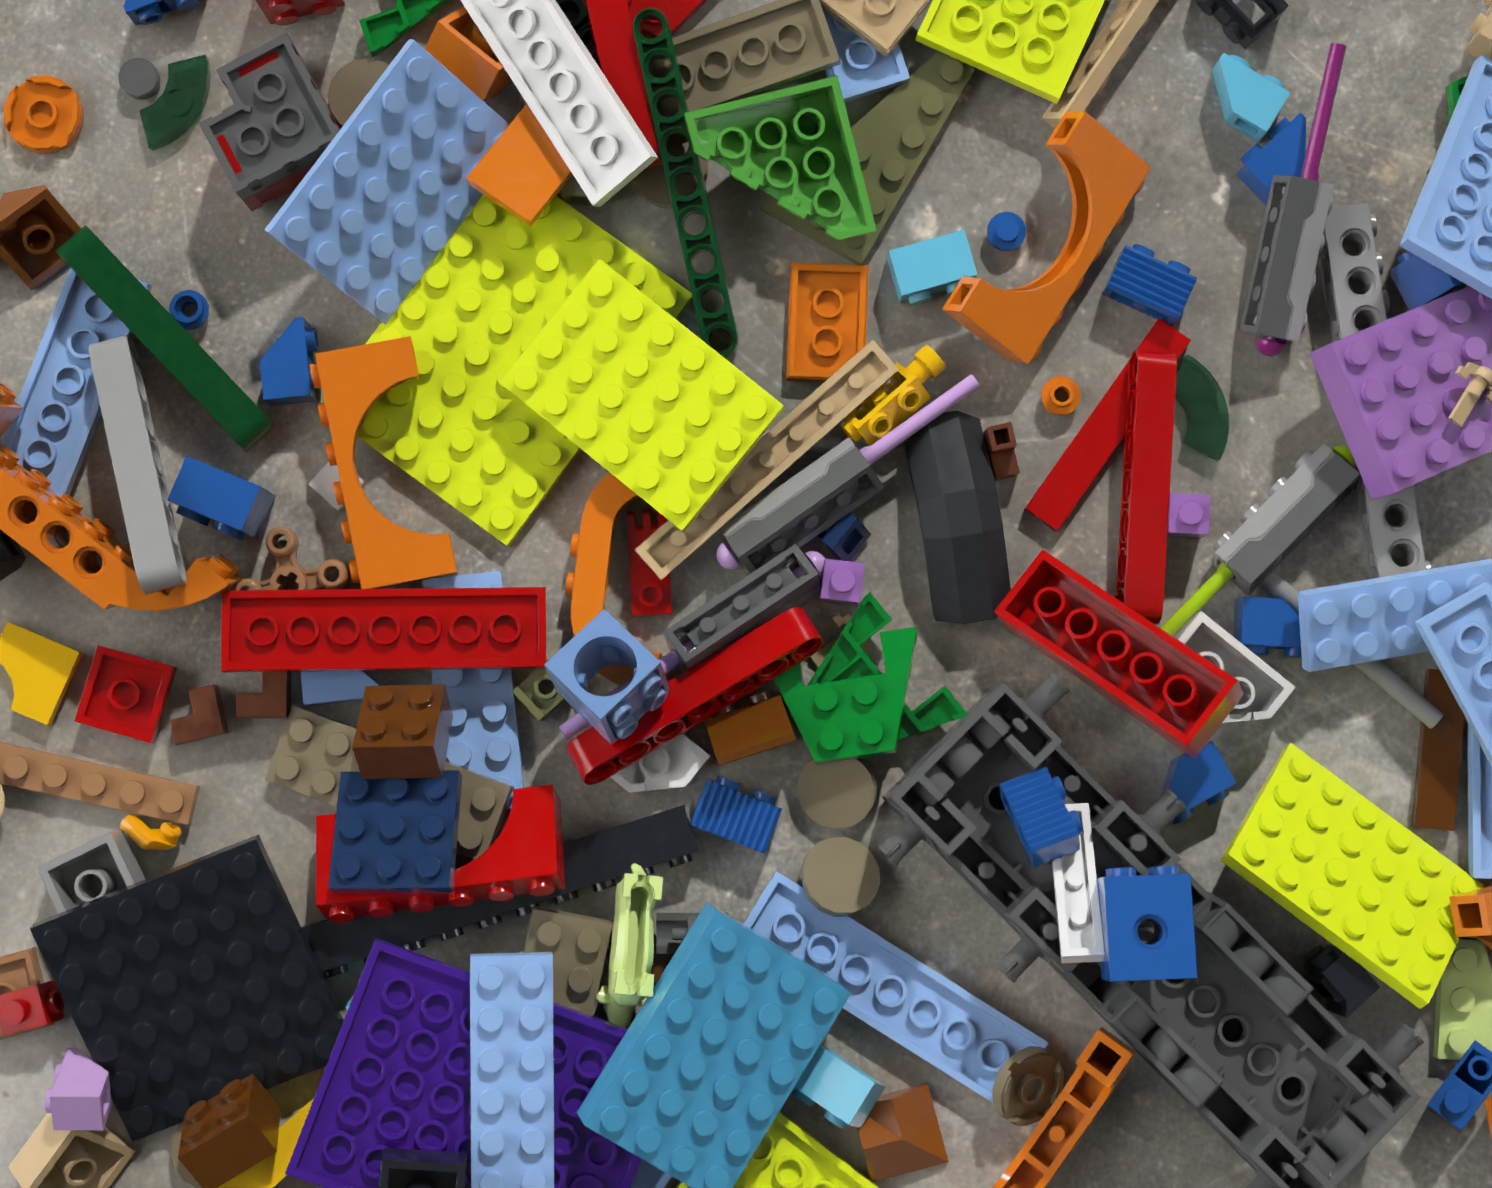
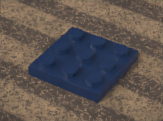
(395, 834)

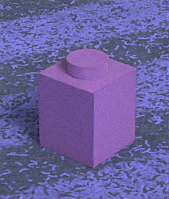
(1188, 515)
(842, 582)

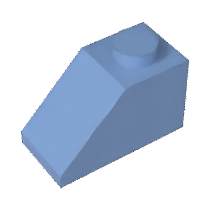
(335, 686)

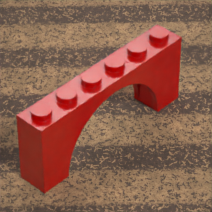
(519, 862)

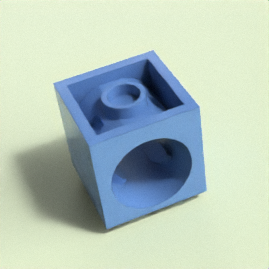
(597, 646)

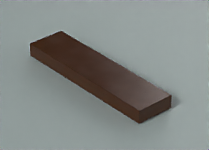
(1438, 759)

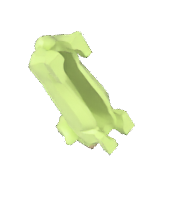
(631, 947)

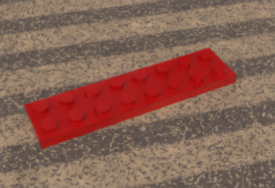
(383, 629)

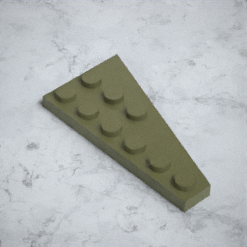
(891, 148)

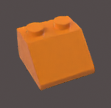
(467, 55)

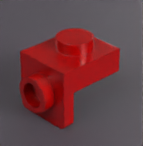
(30, 1007)

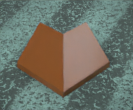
(31, 232)
(902, 1134)

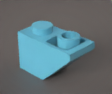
(1247, 97)

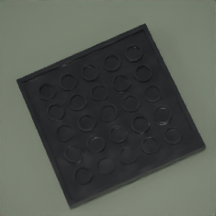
(192, 985)

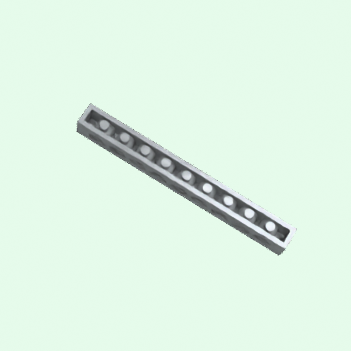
(1342, 306)

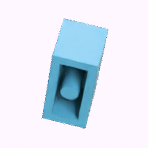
(930, 267)
(838, 1087)

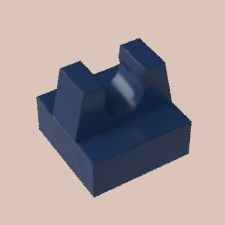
(845, 537)

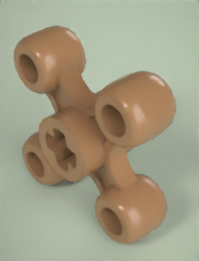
(288, 567)

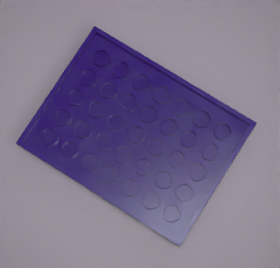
(406, 1080)

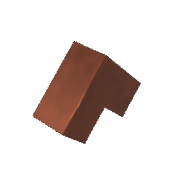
(1000, 447)
(272, 702)
(207, 717)

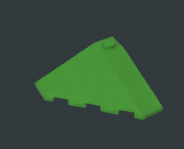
(794, 149)

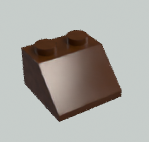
(749, 729)

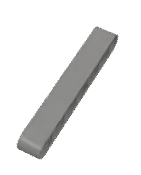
(137, 465)

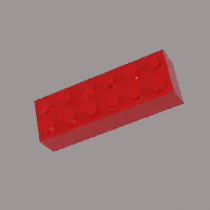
(1119, 653)

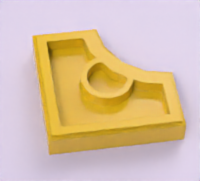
(38, 671)

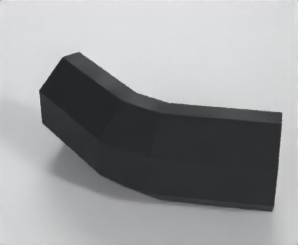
(959, 518)

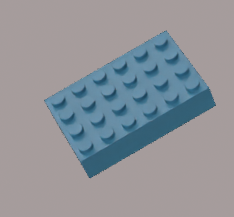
(713, 1053)

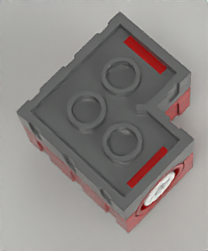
(274, 125)

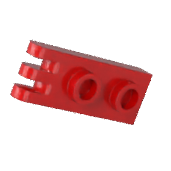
(648, 592)

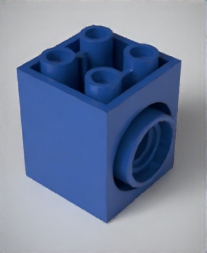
(1164, 901)

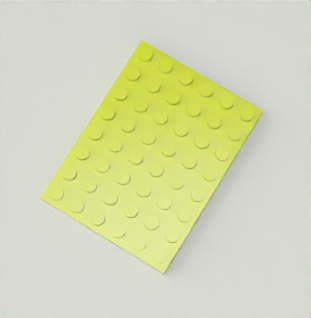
(468, 328)

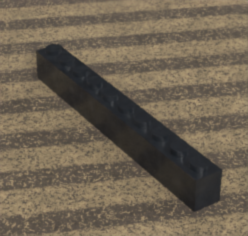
(587, 862)

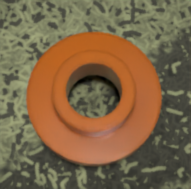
(1053, 405)

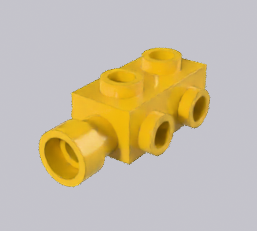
(894, 402)

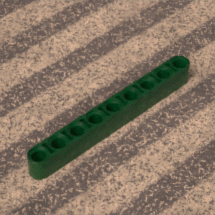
(676, 167)

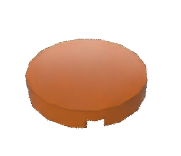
(43, 114)

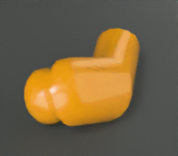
(151, 839)

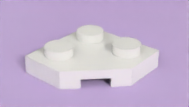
(664, 768)

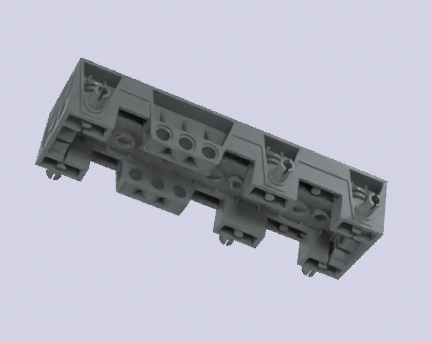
(1347, 1087)

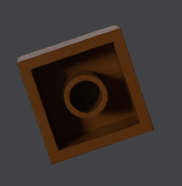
(403, 731)
(229, 1132)

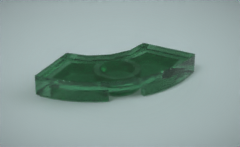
(180, 102)
(1204, 408)

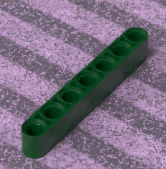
(165, 338)

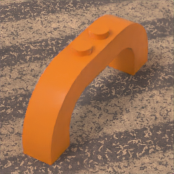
(593, 553)
(1071, 1114)

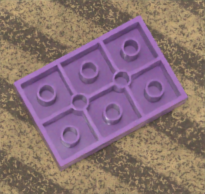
(1400, 385)

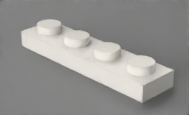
(1078, 898)

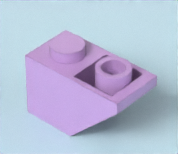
(79, 1094)

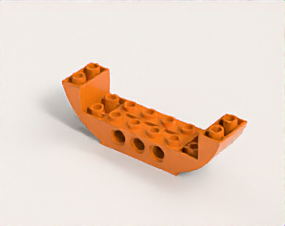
(77, 560)

